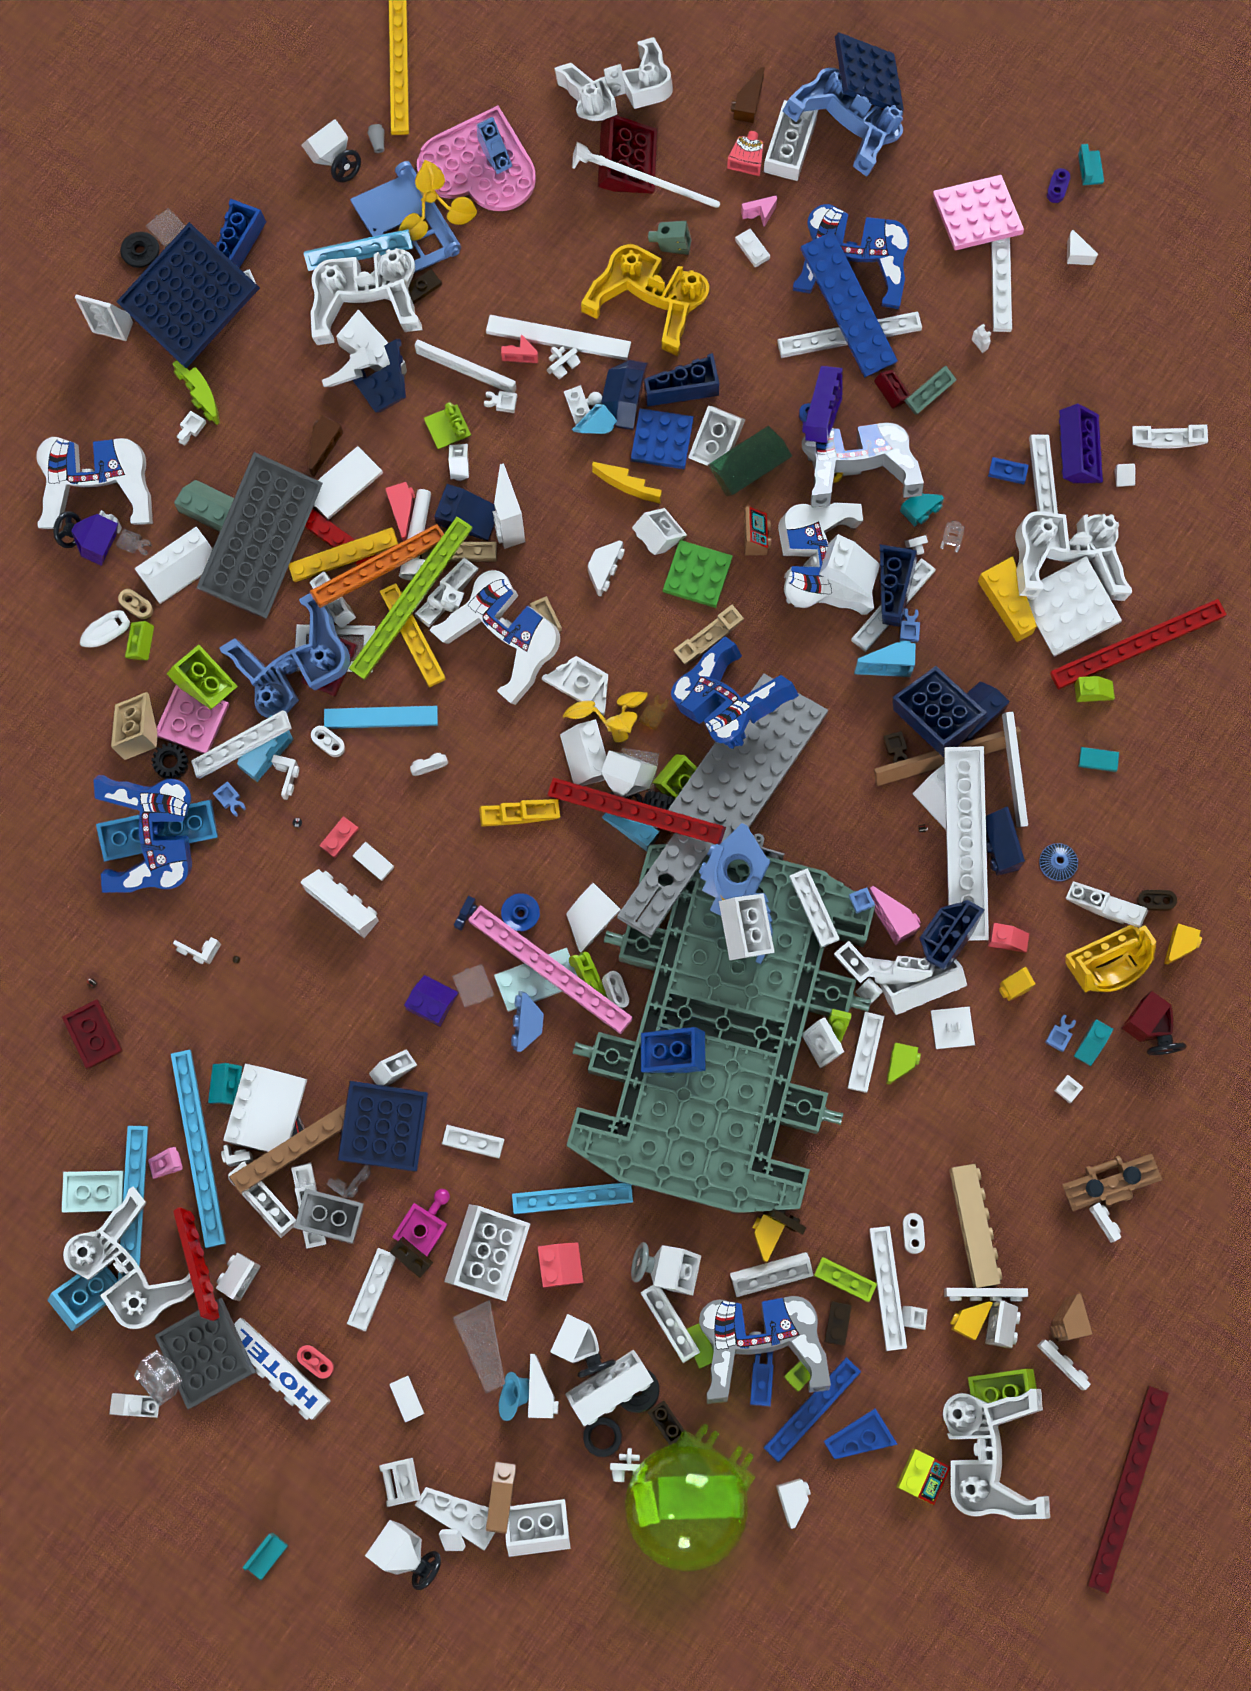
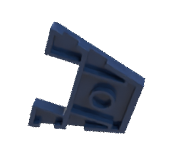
(386, 385)

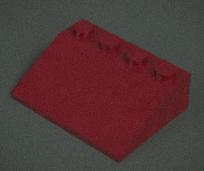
(631, 146)

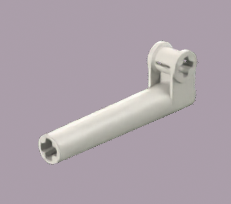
(416, 526)

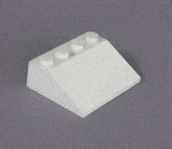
(507, 512)
(264, 1108)
(487, 1252)

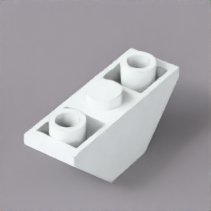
(604, 565)

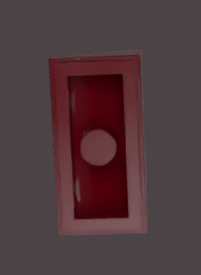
(891, 388)

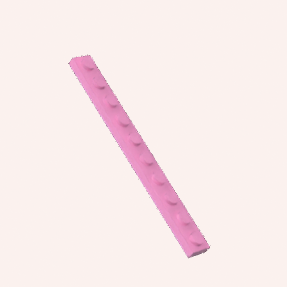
(550, 969)

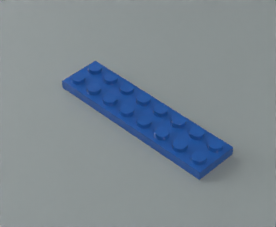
(848, 304)

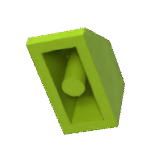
(1093, 689)
(902, 1061)

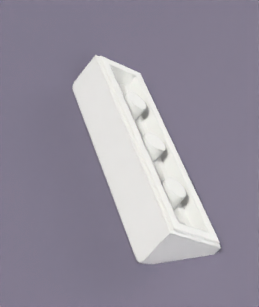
(771, 1274)
(670, 1323)

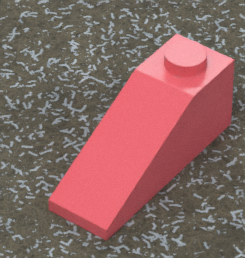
(402, 506)

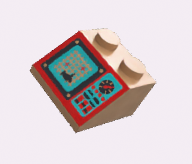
(756, 532)

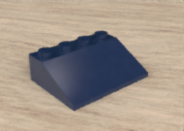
(938, 710)

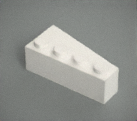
(362, 333)

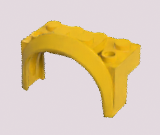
(1120, 973)

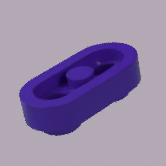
(1059, 184)

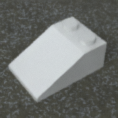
(716, 435)
(850, 565)
(1002, 1324)
(541, 1398)

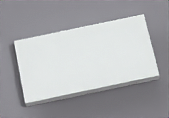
(345, 482)

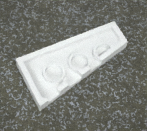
(457, 1514)

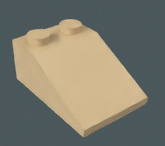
(134, 727)

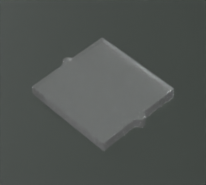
(165, 227)
(473, 985)

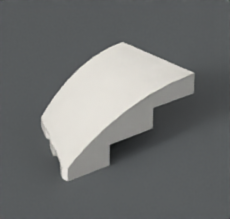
(590, 916)

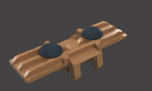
(1115, 1188)

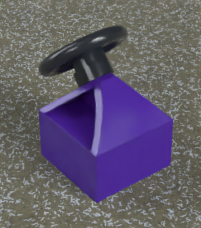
(90, 535)

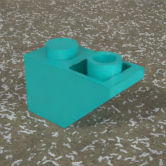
(919, 508)

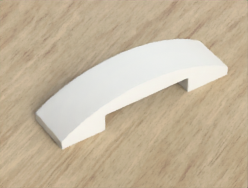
(1169, 438)

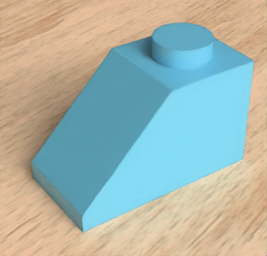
(596, 421)

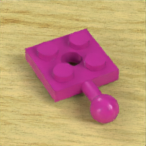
(419, 1216)

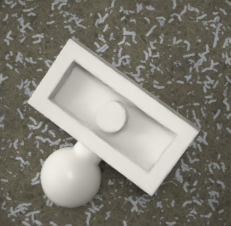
(579, 404)

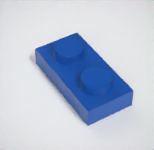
(1008, 470)

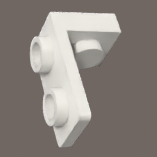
(283, 764)
(209, 950)

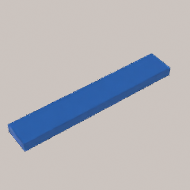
(811, 1410)

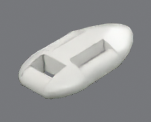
(104, 629)

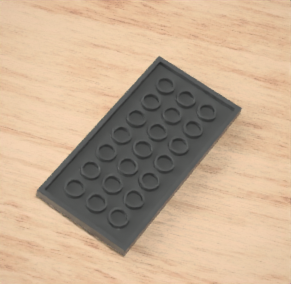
(259, 535)

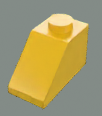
(1182, 942)
(1016, 984)
(767, 1235)
(970, 1320)

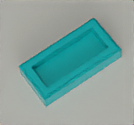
(1098, 759)

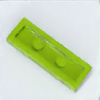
(845, 1279)

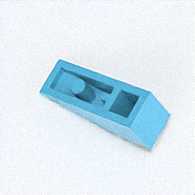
(639, 833)

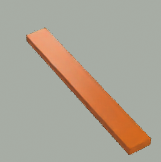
(377, 566)

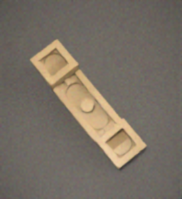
(709, 636)

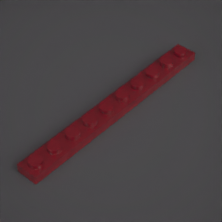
(1127, 1489)

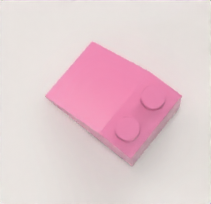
(894, 916)

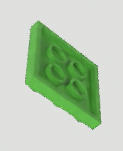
(697, 573)

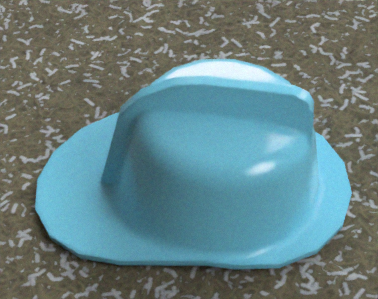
(513, 1394)

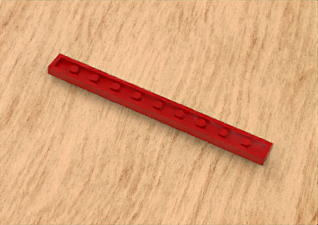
(1138, 643)
(637, 811)

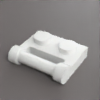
(404, 1479)

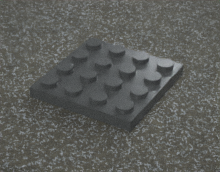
(205, 1354)

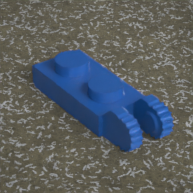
(762, 1381)

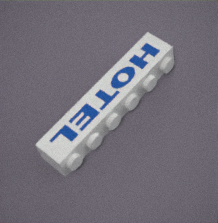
(281, 1373)

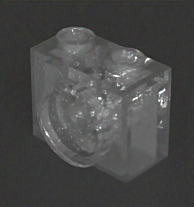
(158, 1377)

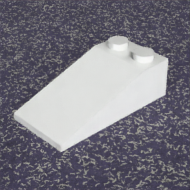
(105, 318)

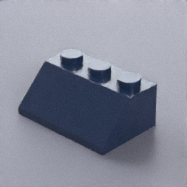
(991, 701)
(1003, 843)

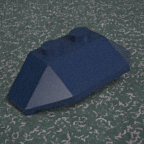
(624, 391)
(950, 932)

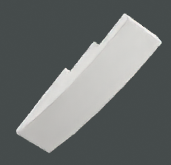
(455, 579)
(304, 1178)

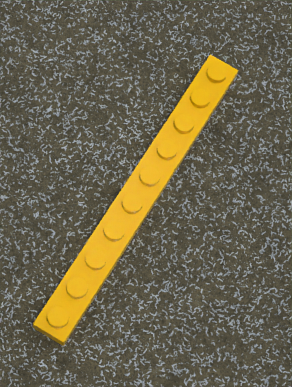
(399, 67)

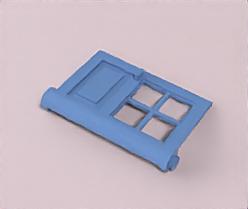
(391, 202)

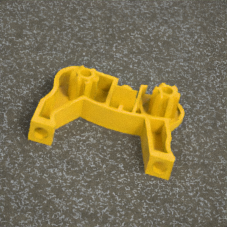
(638, 271)

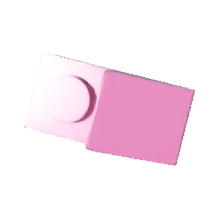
(762, 207)
(165, 1163)

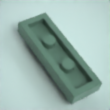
(930, 390)

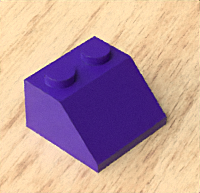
(431, 1000)

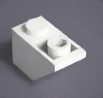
(133, 1405)

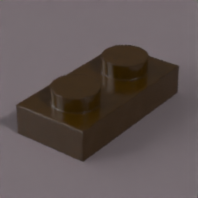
(790, 1222)
(411, 1257)
(838, 1323)

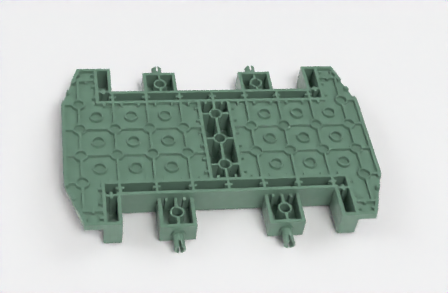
(716, 1128)

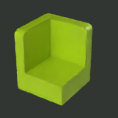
(797, 1376)

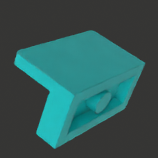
(1090, 166)
(224, 1083)
(265, 1556)

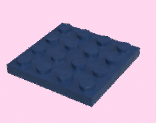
(868, 72)
(382, 1126)

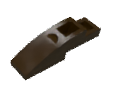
(666, 1422)

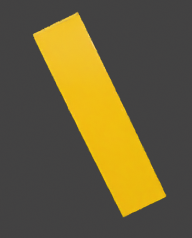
(620, 479)
(518, 813)

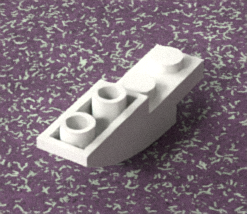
(1106, 905)
(901, 971)

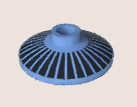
(1055, 870)

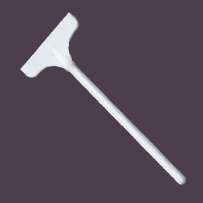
(582, 153)

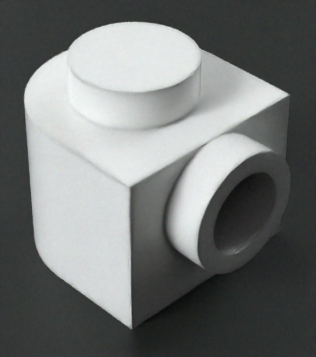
(451, 599)

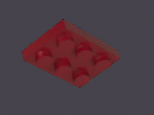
(92, 1034)

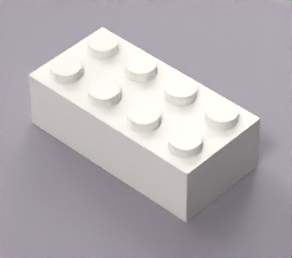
(790, 144)

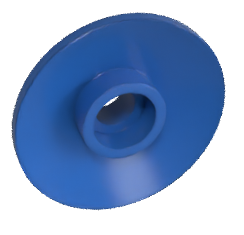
(517, 903)

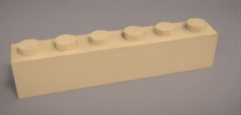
(974, 1226)

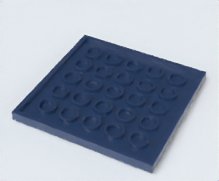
(188, 295)

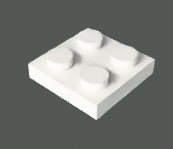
(822, 1042)

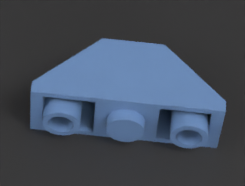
(493, 145)
(527, 1022)

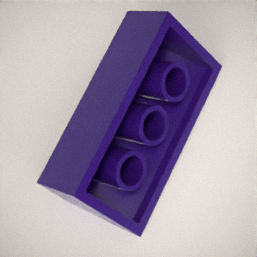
(1080, 445)

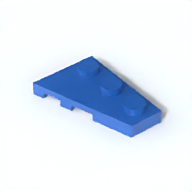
(860, 1436)

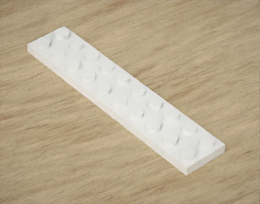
(966, 830)

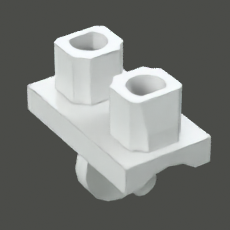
(570, 357)
(618, 1469)

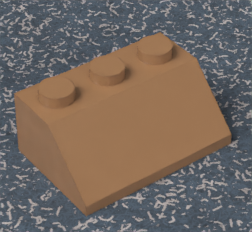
(1071, 1320)

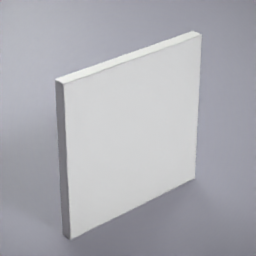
(952, 1027)

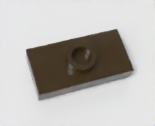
(423, 286)

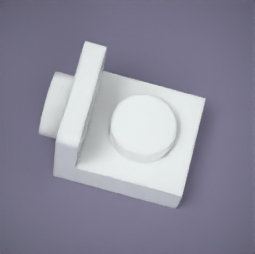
(238, 1157)

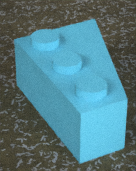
(259, 759)

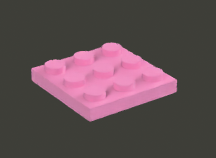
(190, 722)

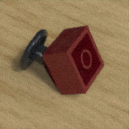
(1152, 1021)

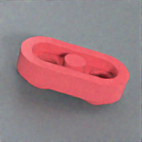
(315, 1362)

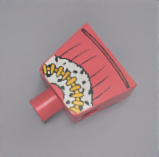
(746, 154)

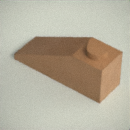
(501, 1497)

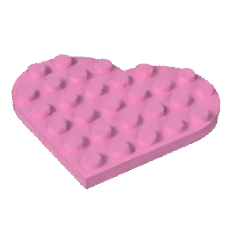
(469, 171)

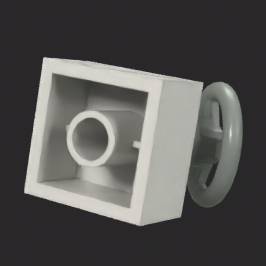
(670, 1268)

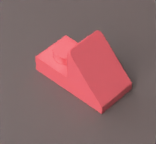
(524, 353)

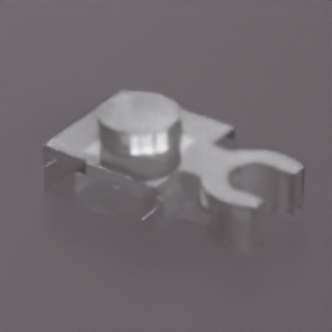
(131, 541)

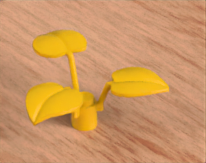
(427, 181)
(618, 724)

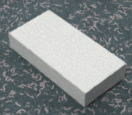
(373, 861)
(406, 1398)

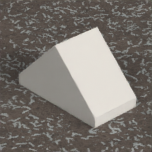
(1079, 251)

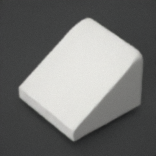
(1125, 475)
(914, 1317)

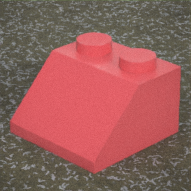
(560, 1264)

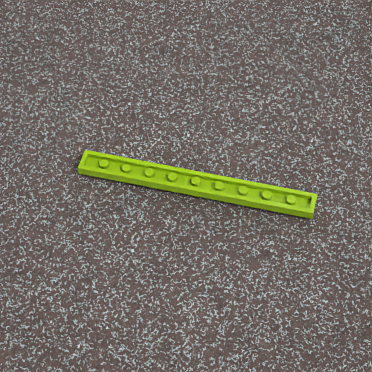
(410, 598)

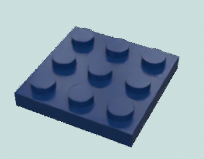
(662, 438)

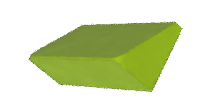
(139, 640)

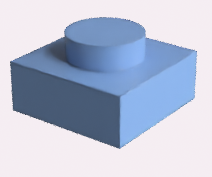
(861, 900)

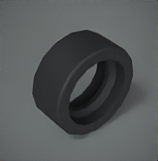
(600, 1452)

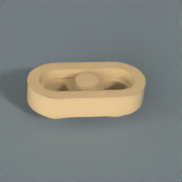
(136, 605)

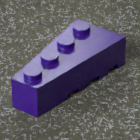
(824, 404)

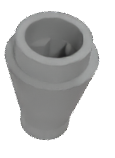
(376, 136)

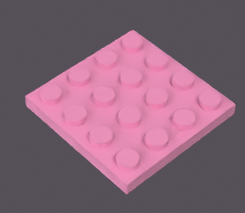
(978, 212)

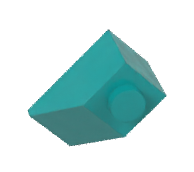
(1093, 1042)

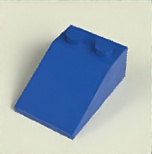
(673, 1051)

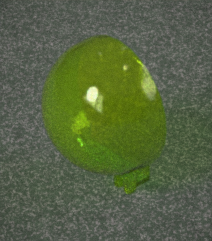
(689, 1503)

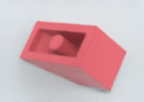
(1008, 938)

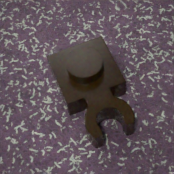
(895, 745)

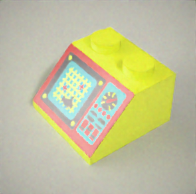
(923, 1476)

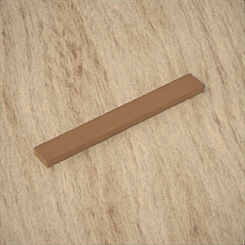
(934, 760)

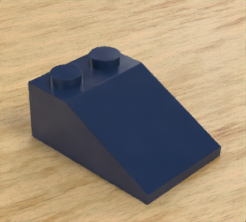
(468, 507)

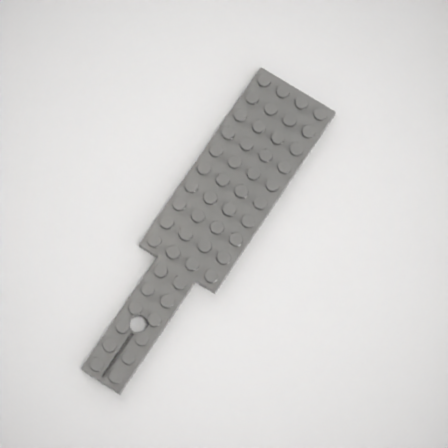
(726, 791)

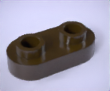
(1156, 900)

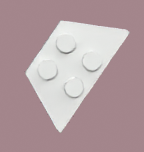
(580, 682)

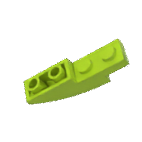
(199, 390)

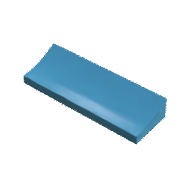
(121, 836)

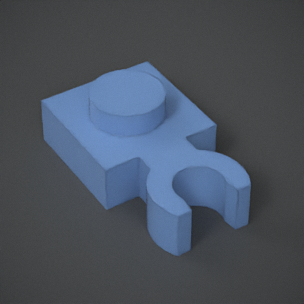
(910, 629)
(228, 797)
(1060, 1036)

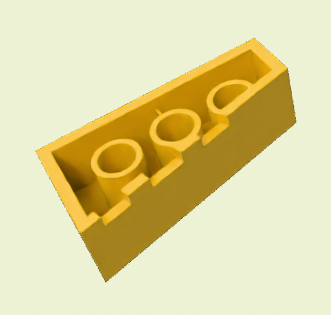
(1002, 590)

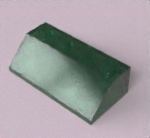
(749, 460)

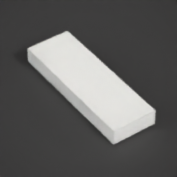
(473, 1141)

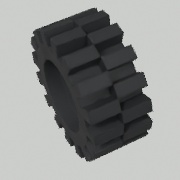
(162, 753)
(658, 800)

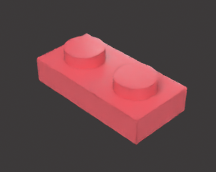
(339, 837)

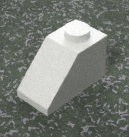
(459, 462)
(854, 962)
(392, 1068)

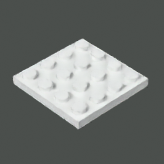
(1072, 607)

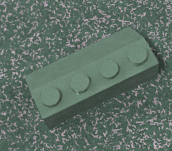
(204, 504)

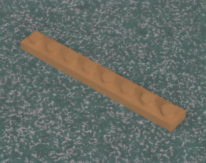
(288, 1150)

